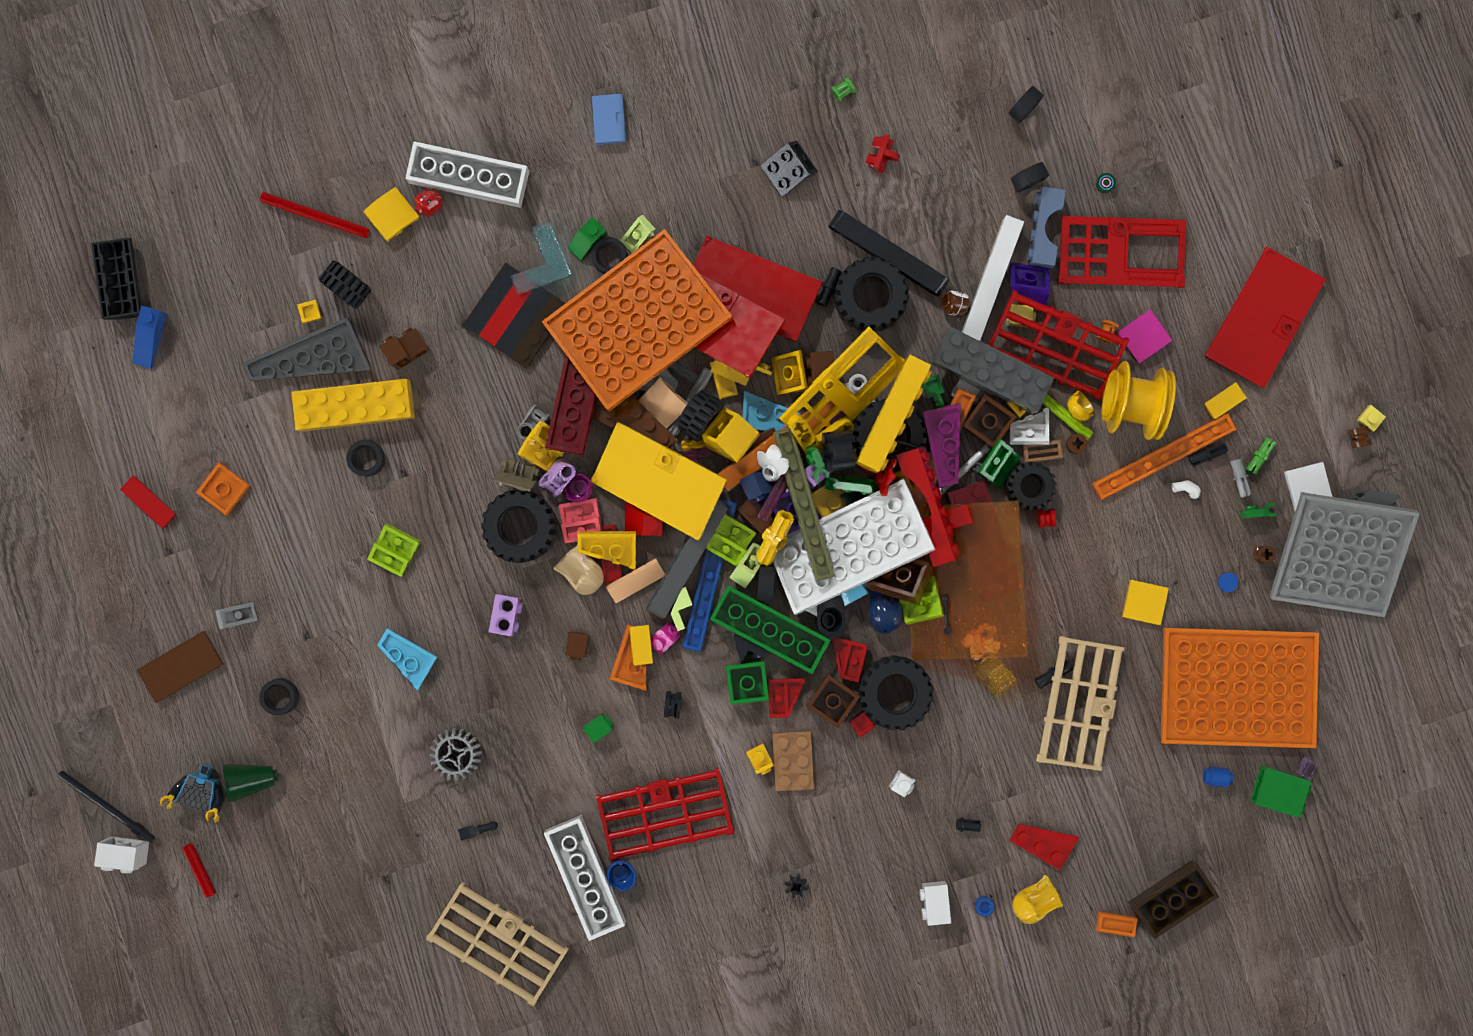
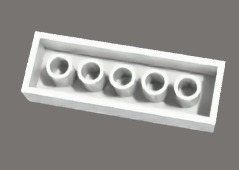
(467, 174)
(585, 877)

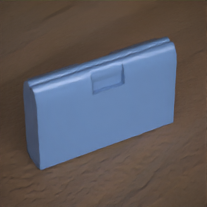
(608, 119)

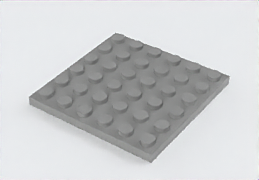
(1343, 554)

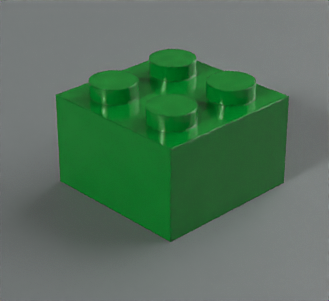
(747, 682)

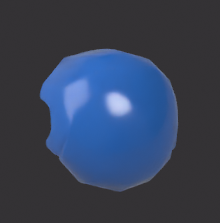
(621, 875)

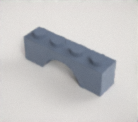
(1043, 251)

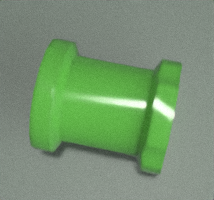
(849, 89)

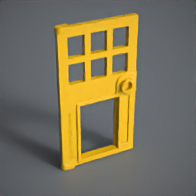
(838, 393)

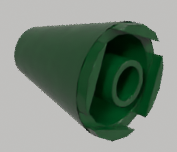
(247, 779)

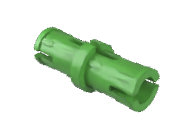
(1260, 456)

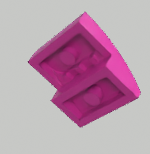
(1145, 336)

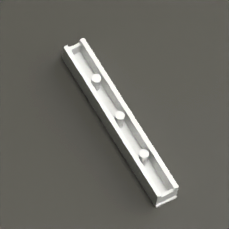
(992, 277)

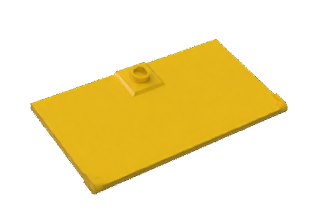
(658, 480)

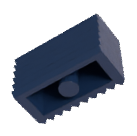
(757, 487)

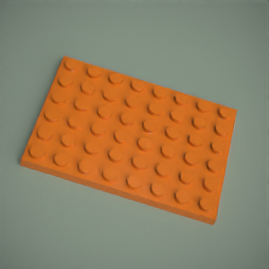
(637, 320)
(1239, 687)

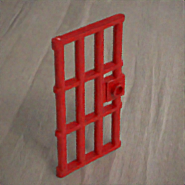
(1063, 331)
(662, 799)

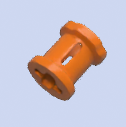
(1110, 327)

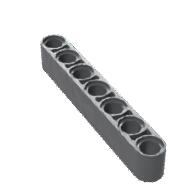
(683, 565)

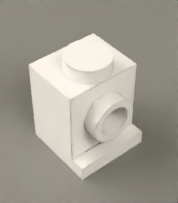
(902, 784)

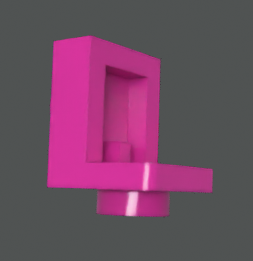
(664, 638)

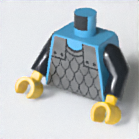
(198, 792)

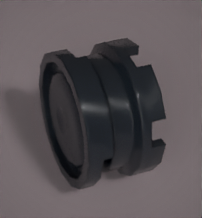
(670, 704)

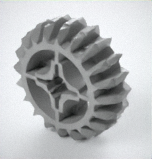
(451, 747)

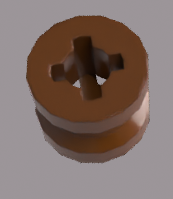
(1072, 443)

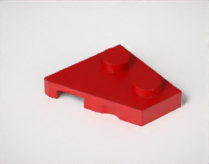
(783, 695)

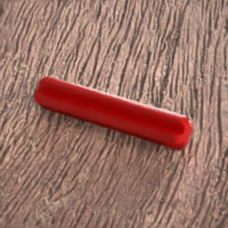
(198, 870)

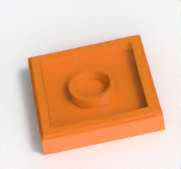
(223, 489)

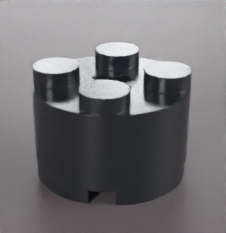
(838, 450)

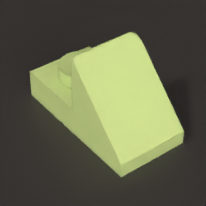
(638, 234)

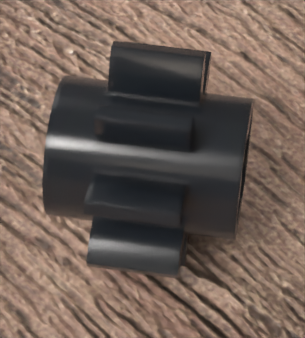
(793, 890)

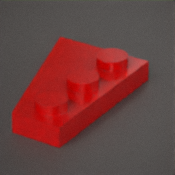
(1045, 844)

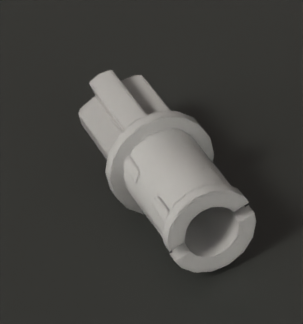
(1241, 477)

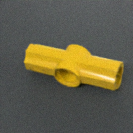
(774, 537)

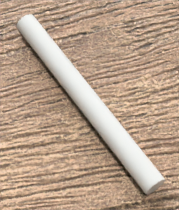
(968, 465)

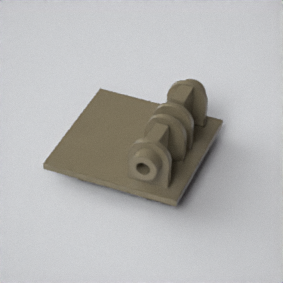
(519, 479)

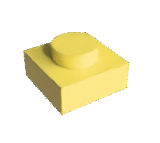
(1371, 417)

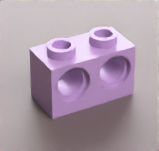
(500, 613)

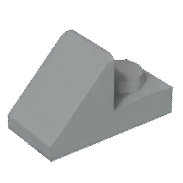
(236, 615)

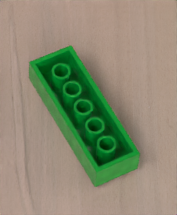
(770, 629)

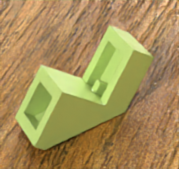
(682, 602)

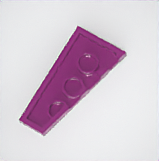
(944, 442)

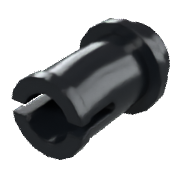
(968, 825)

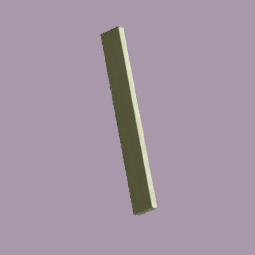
(804, 506)

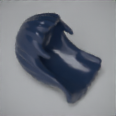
(884, 612)

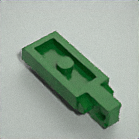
(851, 484)

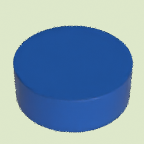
(1227, 582)
(984, 906)

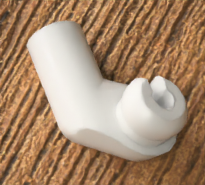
(1190, 487)

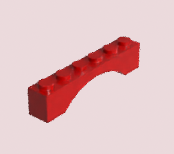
(915, 467)

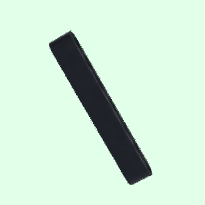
(879, 246)

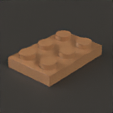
(793, 760)

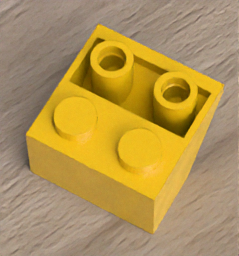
(729, 435)

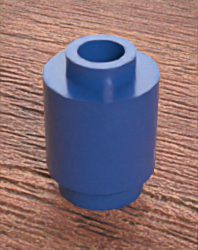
(1217, 777)

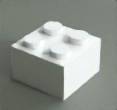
(121, 854)

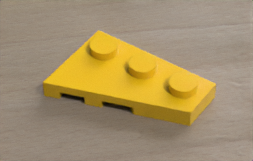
(609, 545)

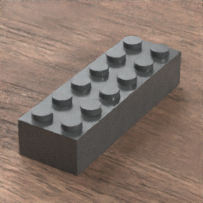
(991, 370)

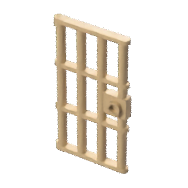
(1095, 705)
(504, 931)

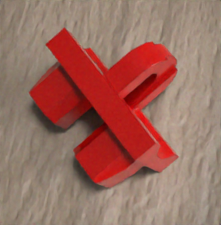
(879, 161)

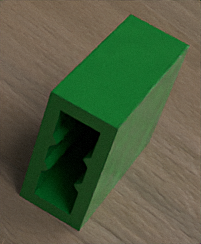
(1281, 791)

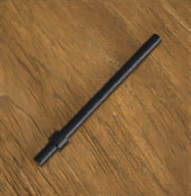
(136, 828)

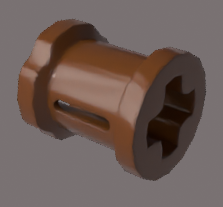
(1266, 559)

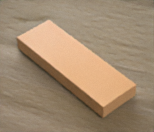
(635, 580)

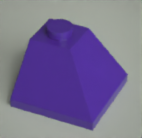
(1030, 281)

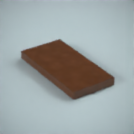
(180, 666)

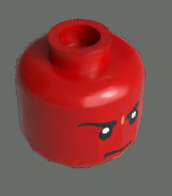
(428, 202)

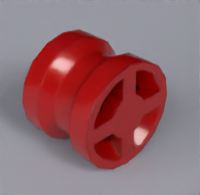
(1046, 518)

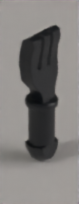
(471, 831)

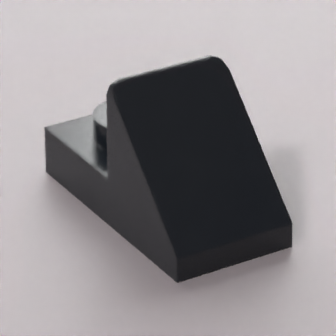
(744, 645)

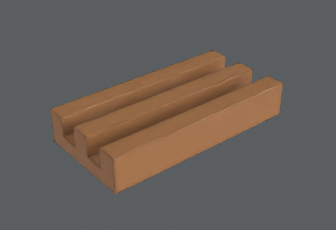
(1058, 449)

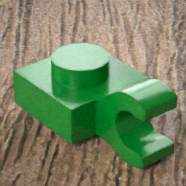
(933, 389)
(815, 460)
(1253, 511)

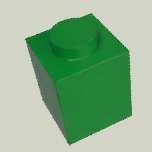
(598, 727)

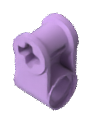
(557, 478)

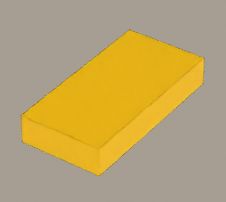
(725, 387)
(1224, 400)
(640, 645)

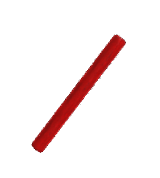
(314, 215)

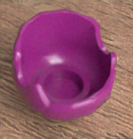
(579, 488)

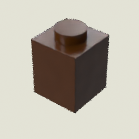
(577, 645)

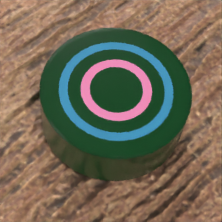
(1105, 183)

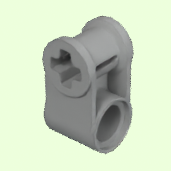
(531, 420)

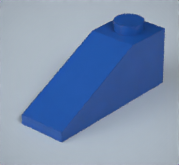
(148, 335)

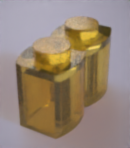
(996, 675)

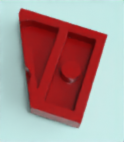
(850, 658)

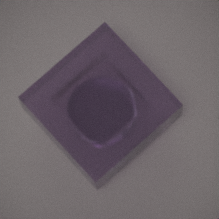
(1306, 768)

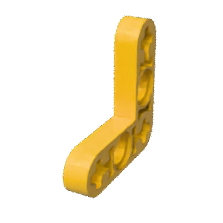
(814, 440)

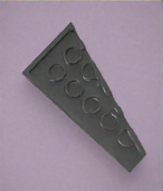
(322, 352)

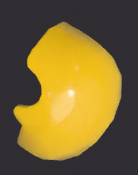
(1080, 406)

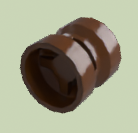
(1360, 437)

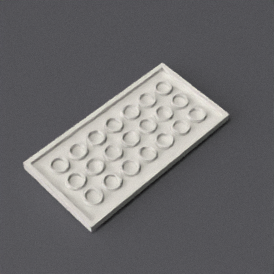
(861, 544)

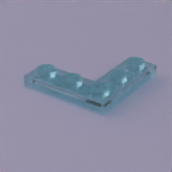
(554, 267)

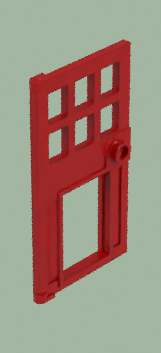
(1117, 251)

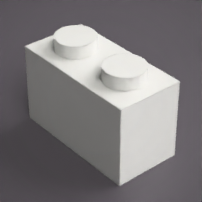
(935, 903)

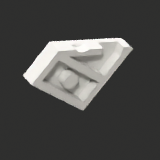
(1031, 429)

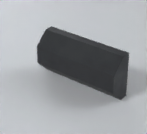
(116, 279)

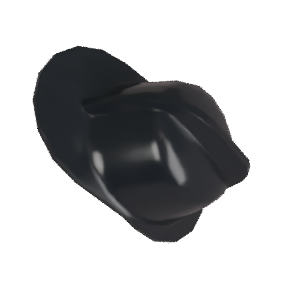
(831, 617)

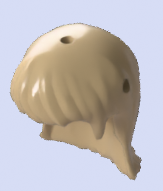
(581, 572)

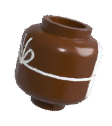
(955, 303)

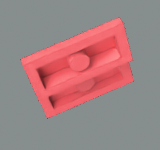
(579, 517)

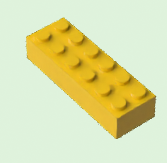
(353, 405)
(893, 413)

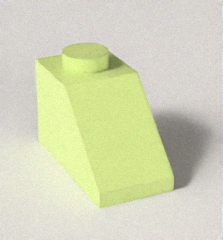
(747, 566)

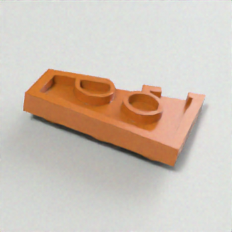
(623, 668)

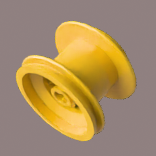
(1139, 400)

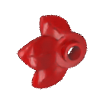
(885, 477)

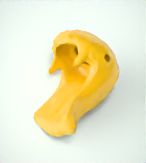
(1036, 901)

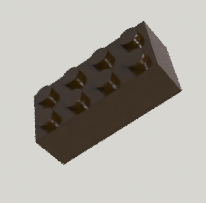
(1173, 899)

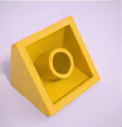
(789, 373)

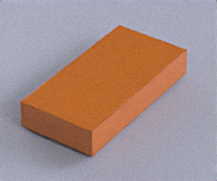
(1116, 924)

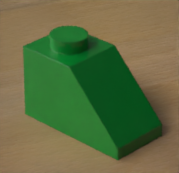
(586, 238)

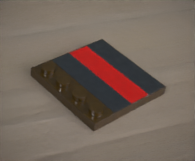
(513, 320)

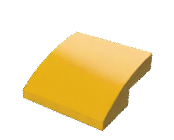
(391, 214)
(534, 448)

